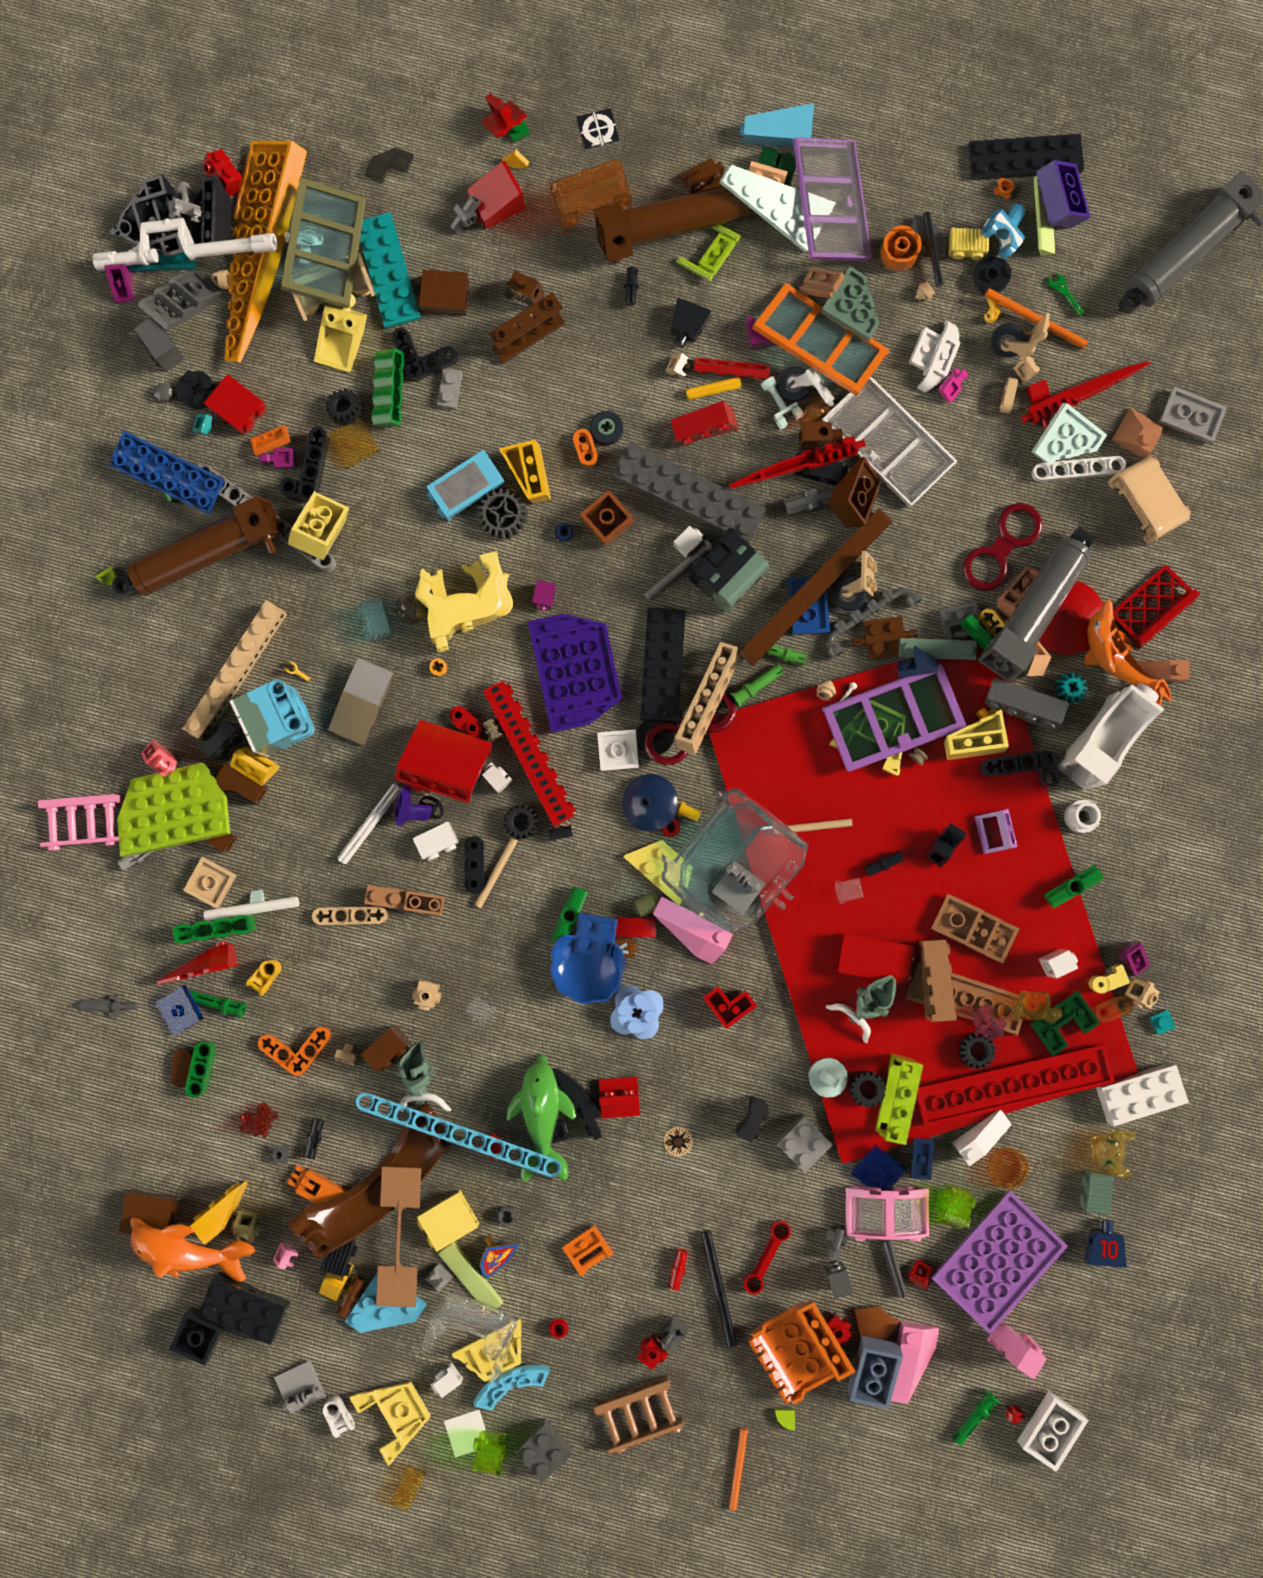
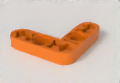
(293, 1057)

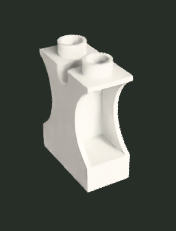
(1105, 742)

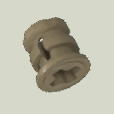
(493, 730)

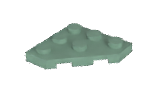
(853, 305)

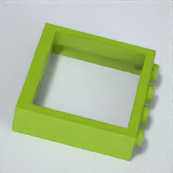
(899, 1099)

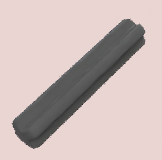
(893, 1268)

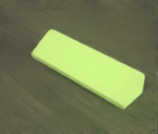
(1044, 229)
(470, 1276)

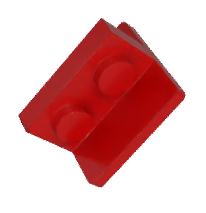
(502, 117)
(619, 1097)

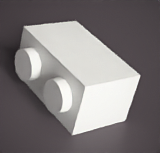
(436, 841)
(1058, 963)

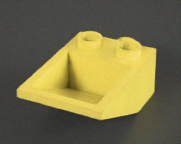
(337, 340)

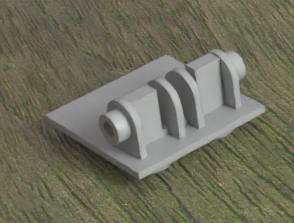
(738, 887)
(299, 1387)

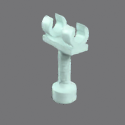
(769, 385)

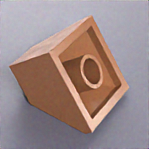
(1137, 433)

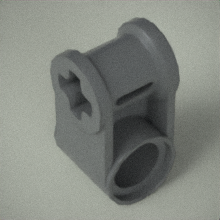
(673, 1333)

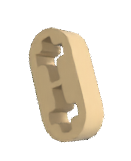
(1008, 395)

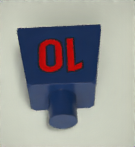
(1105, 1246)

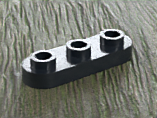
(478, 873)

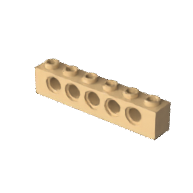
(707, 698)

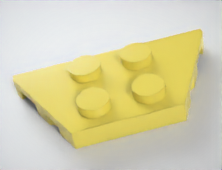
(649, 863)
(476, 1361)

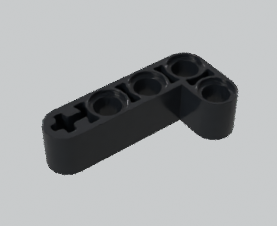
(309, 464)
(1018, 766)

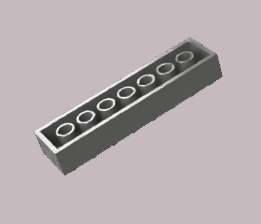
(687, 492)

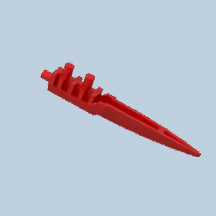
(1074, 395)
(809, 460)

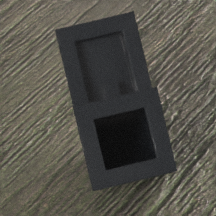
(944, 844)

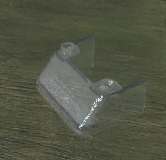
(477, 1319)

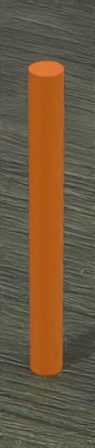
(738, 1469)

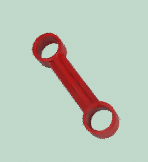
(766, 1257)

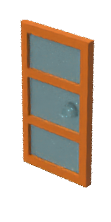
(820, 342)

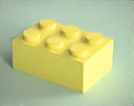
(318, 525)

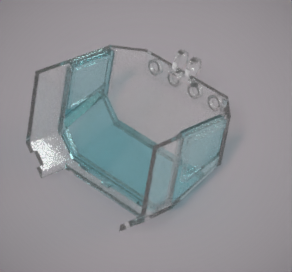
(739, 833)

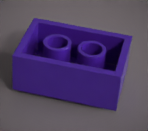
(1063, 194)

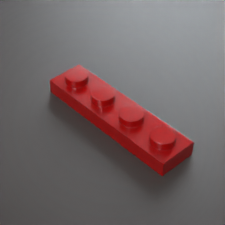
(725, 367)

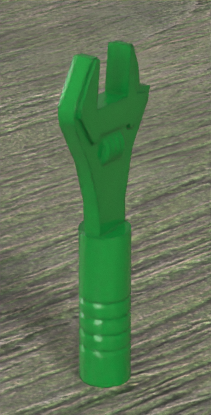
(1060, 286)

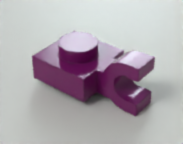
(282, 458)

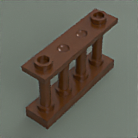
(527, 328)

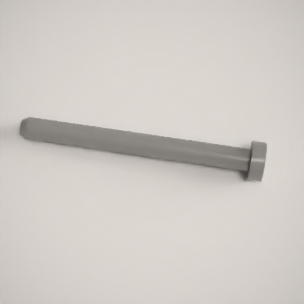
(679, 569)

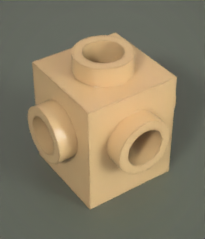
(433, 992)
(1142, 993)

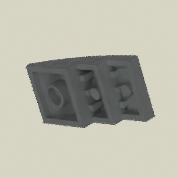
(180, 299)

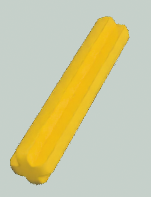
(713, 388)

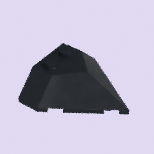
(151, 204)

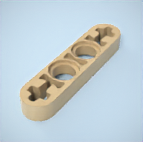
(350, 915)

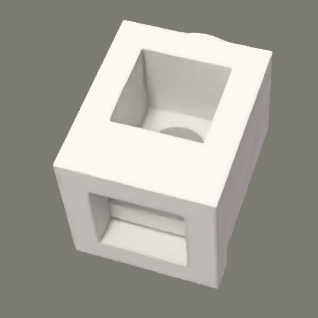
(496, 777)
(446, 1380)

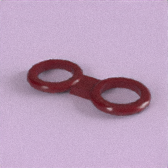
(1002, 546)
(668, 726)

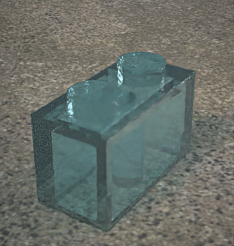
(375, 620)

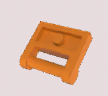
(583, 1245)

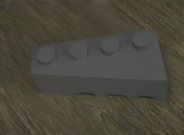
(1026, 704)

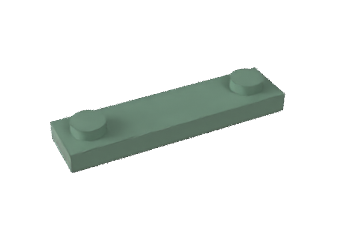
(939, 648)

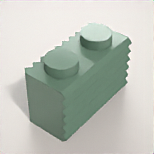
(1097, 1192)

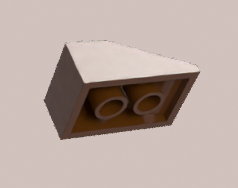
(856, 494)

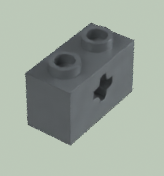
(838, 1279)

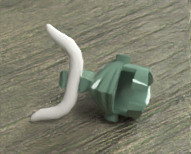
(871, 1003)
(415, 1074)

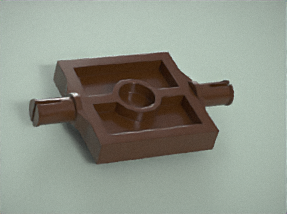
(883, 636)

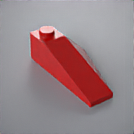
(210, 961)

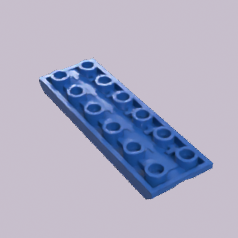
(166, 472)

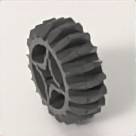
(494, 511)

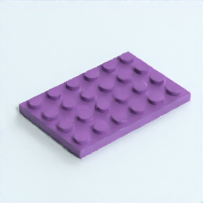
(999, 1262)

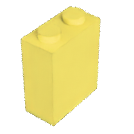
(447, 1221)

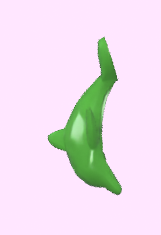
(540, 1106)

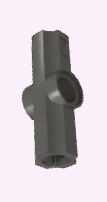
(809, 501)

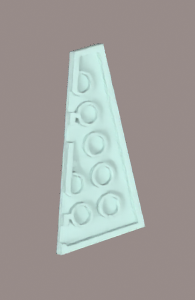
(771, 200)

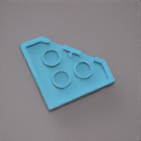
(369, 1317)

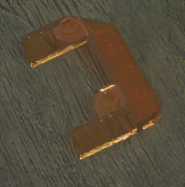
(588, 191)

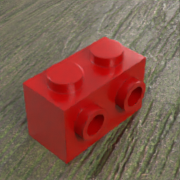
(220, 165)

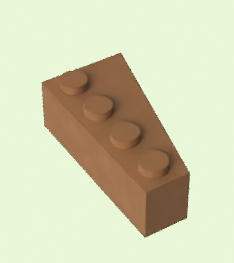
(937, 980)

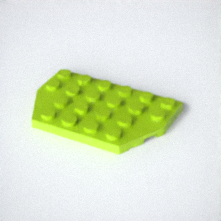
(171, 811)

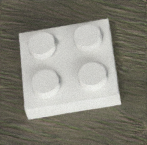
(618, 750)

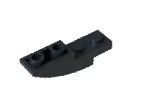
(580, 1096)

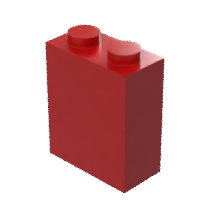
(236, 405)

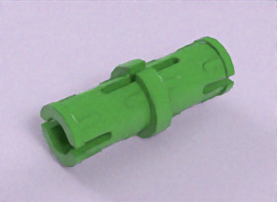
(787, 655)

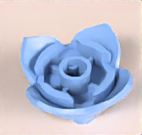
(629, 998)

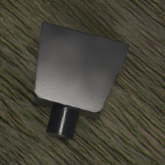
(688, 321)

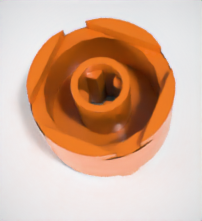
(903, 258)

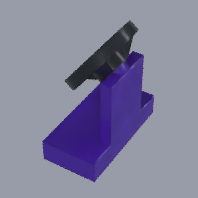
(408, 811)

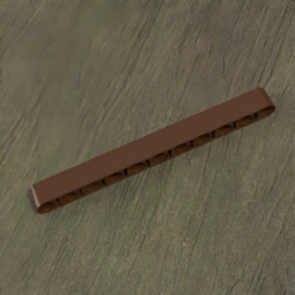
(815, 587)

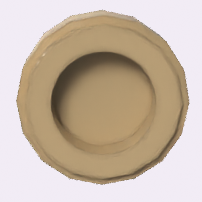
(223, 278)

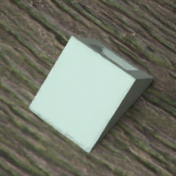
(257, 896)

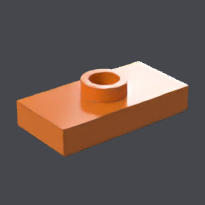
(270, 440)

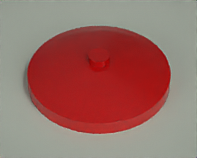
(1068, 628)

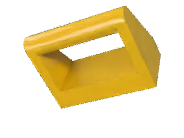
(251, 768)

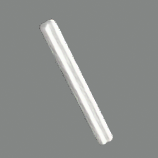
(369, 824)
(251, 908)

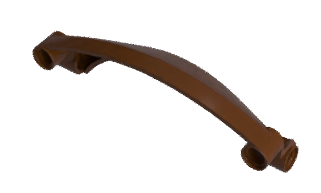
(345, 1217)

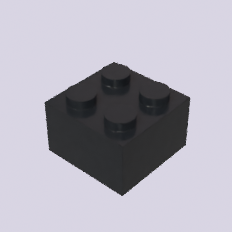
(196, 1337)

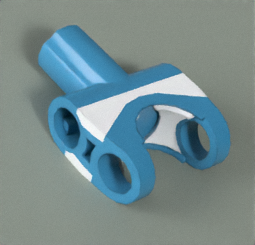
(1006, 229)

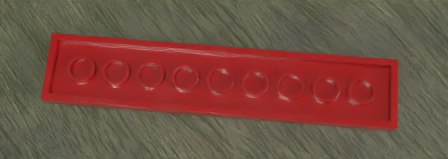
(1014, 1085)

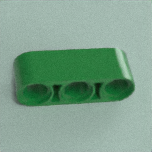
(196, 1077)

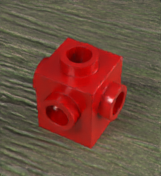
(839, 1328)
(652, 1351)

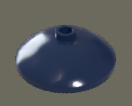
(661, 806)

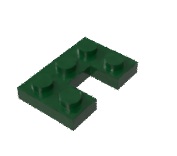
(1073, 1008)

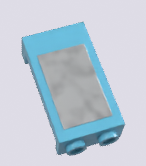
(464, 485)

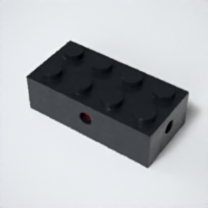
(243, 1308)

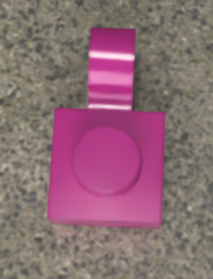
(951, 385)

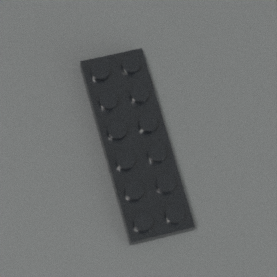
(1022, 155)
(662, 665)

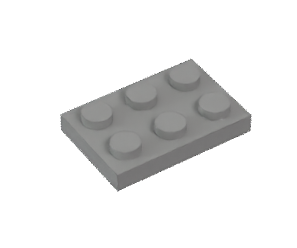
(1193, 415)

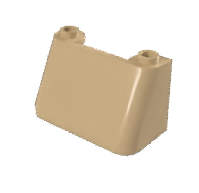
(1151, 498)

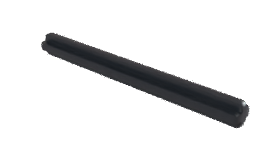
(718, 1289)

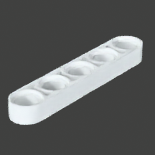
(1087, 465)

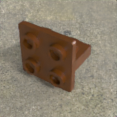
(703, 176)

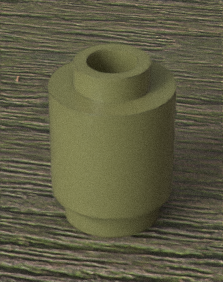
(645, 905)

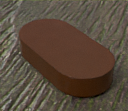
(180, 1067)

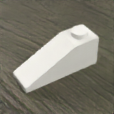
(982, 1137)

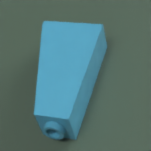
(778, 126)

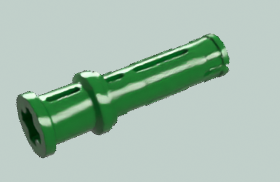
(224, 1005)
(981, 1410)

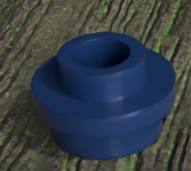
(564, 526)

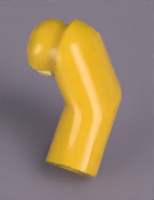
(993, 312)

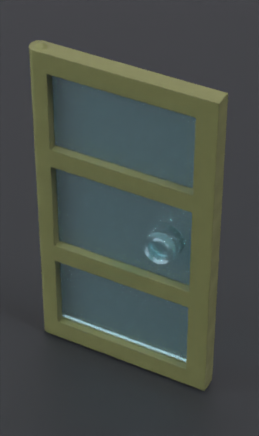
(323, 243)

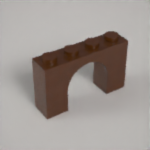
(233, 781)

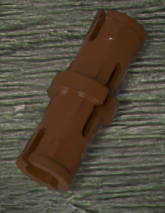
(349, 1296)

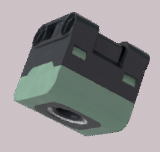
(728, 570)

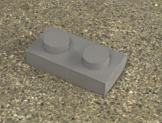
(449, 389)

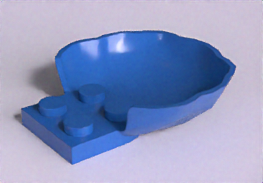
(588, 963)

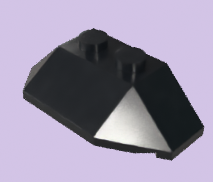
(215, 212)

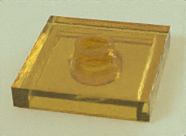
(353, 443)

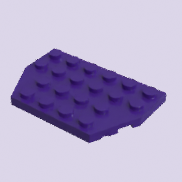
(574, 669)

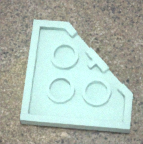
(1068, 436)

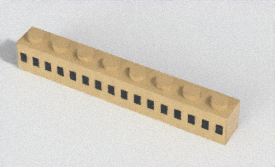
(234, 671)

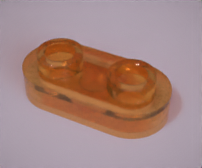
(1112, 1009)

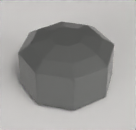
(163, 392)
(507, 1216)

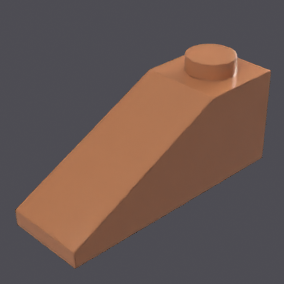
(1014, 593)
(1169, 670)

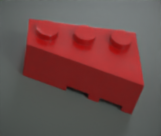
(704, 423)

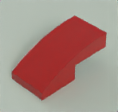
(636, 927)

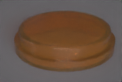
(1008, 1168)

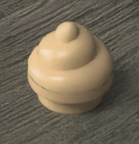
(925, 291)
(826, 690)

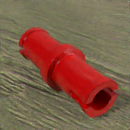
(678, 1269)

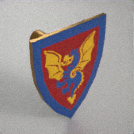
(495, 1256)

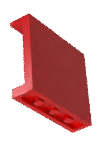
(443, 761)

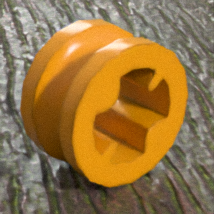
(435, 672)

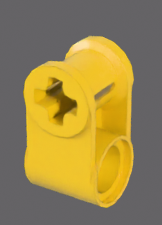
(262, 979)

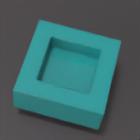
(202, 424)
(1162, 1022)

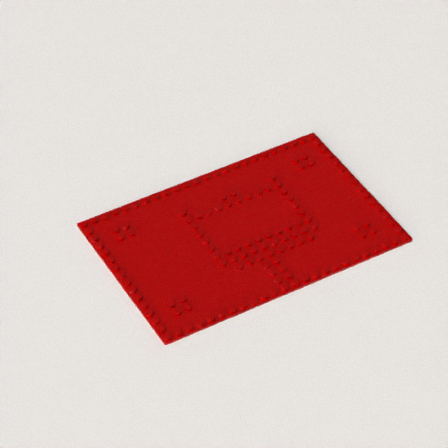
(785, 764)

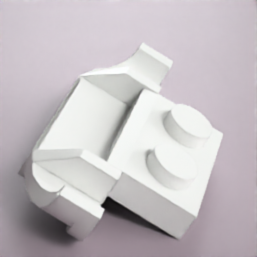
(935, 354)

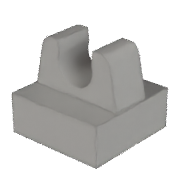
(438, 1277)

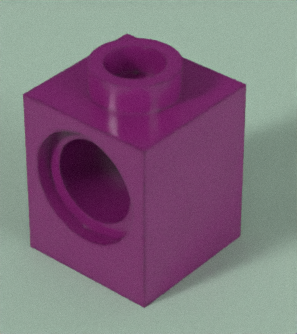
(544, 595)

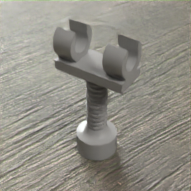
(183, 206)

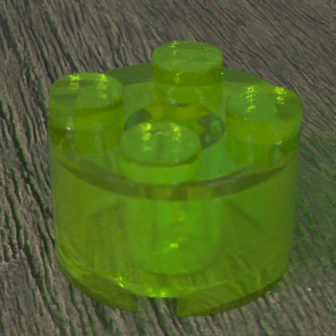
(954, 1206)
(490, 1452)

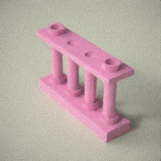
(70, 806)

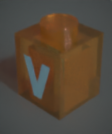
(628, 947)

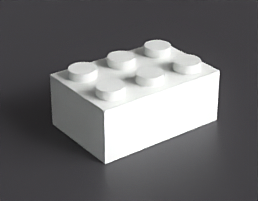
(1052, 1431)

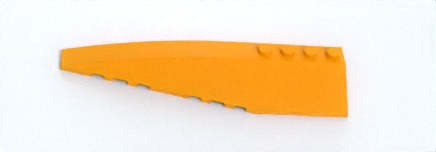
(261, 208)

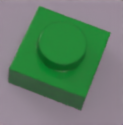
(519, 132)

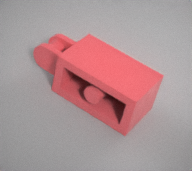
(159, 758)

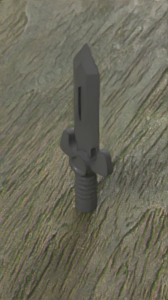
(105, 1005)

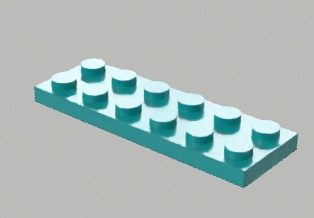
(388, 271)

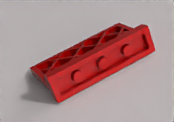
(1168, 614)

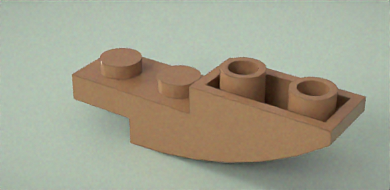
(404, 900)

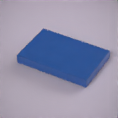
(816, 618)

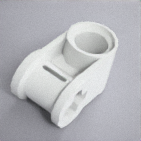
(340, 1419)

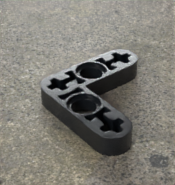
(421, 363)

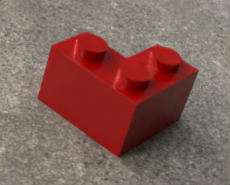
(729, 1010)

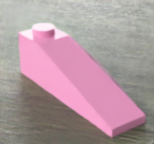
(697, 934)
(917, 1347)

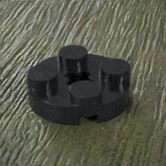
(995, 265)
(188, 382)
(661, 745)

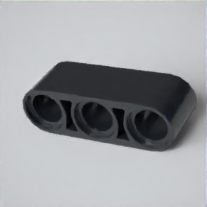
(828, 474)

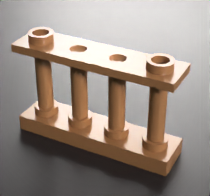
(641, 1394)

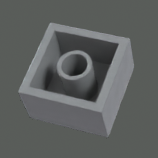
(803, 1143)

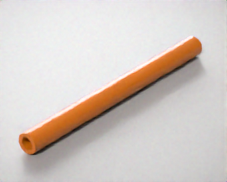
(1035, 318)

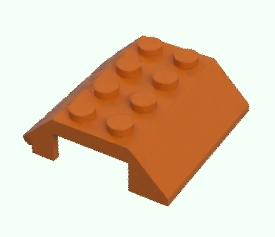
(799, 1351)

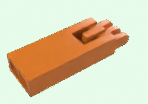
(326, 1192)

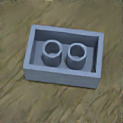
(875, 1372)

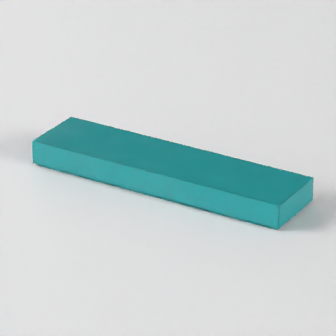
(173, 263)

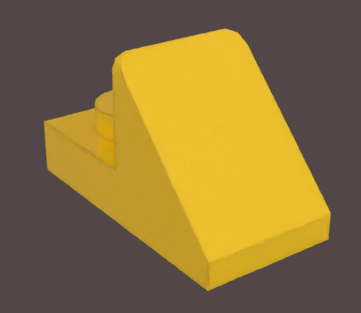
(332, 1288)

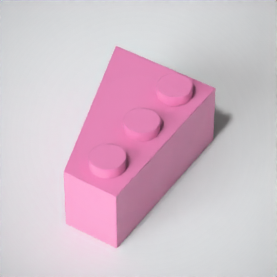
(1019, 1349)

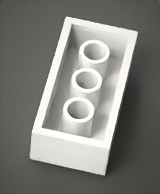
(1142, 1094)

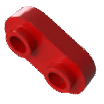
(465, 721)

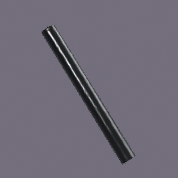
(932, 249)

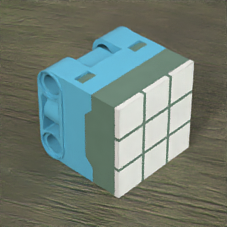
(273, 717)

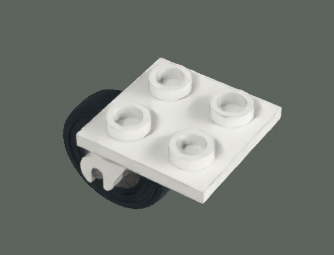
(796, 384)

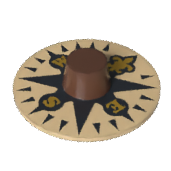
(678, 1141)

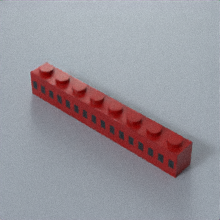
(527, 750)

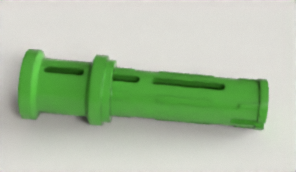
(749, 689)

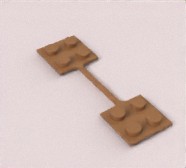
(398, 1283)

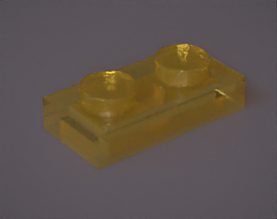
(408, 1487)

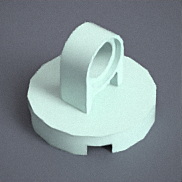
(828, 1077)

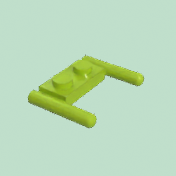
(714, 255)

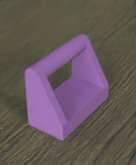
(1006, 831)

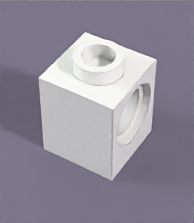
(688, 541)

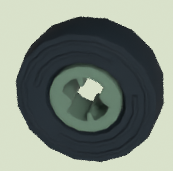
(599, 421)

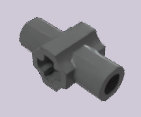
(465, 213)

